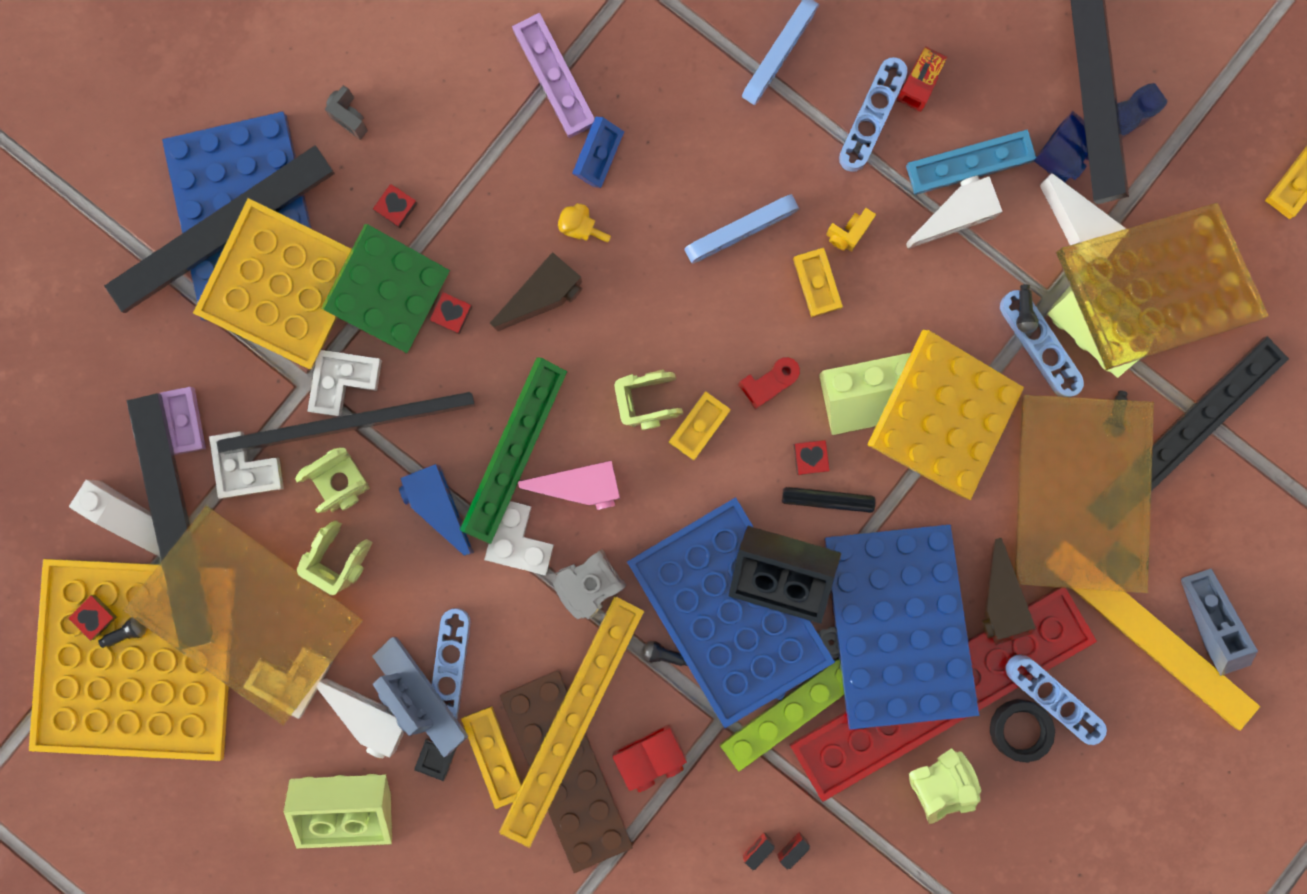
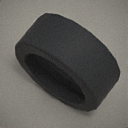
(1046, 724)

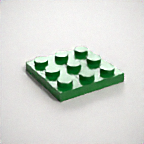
(385, 288)

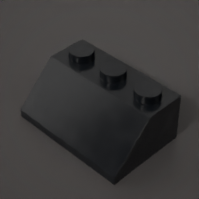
(784, 574)

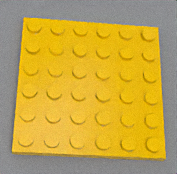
(122, 697)

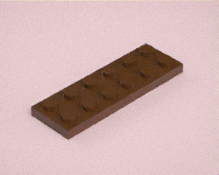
(583, 804)

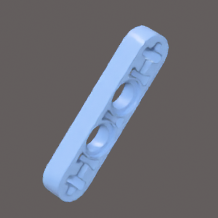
(780, 51)
(873, 114)
(741, 228)
(1036, 348)
(453, 670)
(1056, 699)

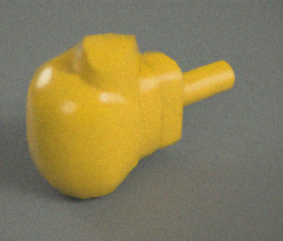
(576, 223)

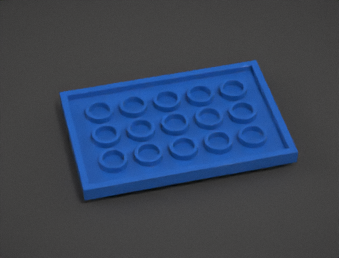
(221, 164)
(901, 628)
(732, 647)

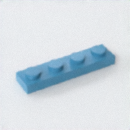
(971, 161)

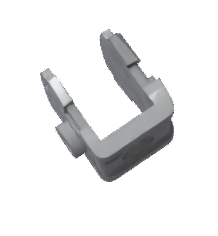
(588, 585)

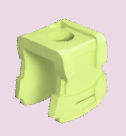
(625, 402)
(322, 472)
(323, 577)
(946, 786)

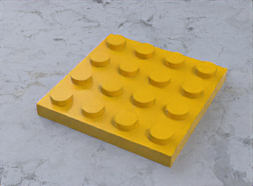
(274, 284)
(945, 415)

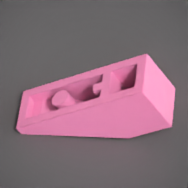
(582, 485)

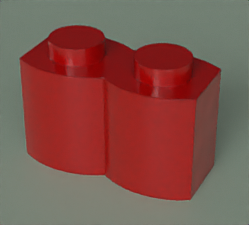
(650, 758)

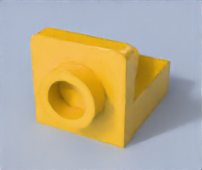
(856, 226)

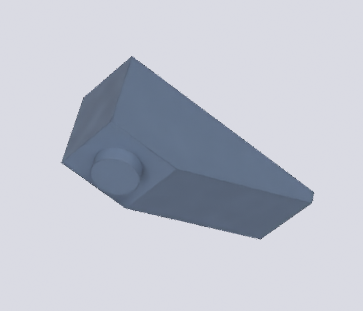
(1218, 623)

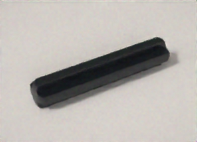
(828, 499)

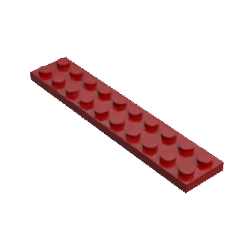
(841, 757)

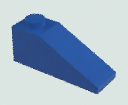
(433, 501)

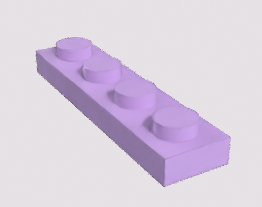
(554, 75)

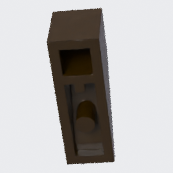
(543, 291)
(1005, 606)

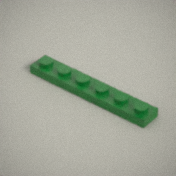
(513, 450)

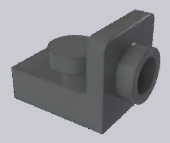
(347, 118)

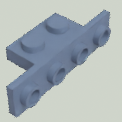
(414, 699)

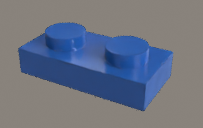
(598, 152)

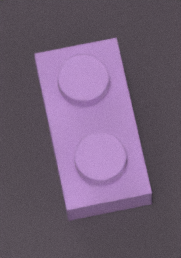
(183, 420)

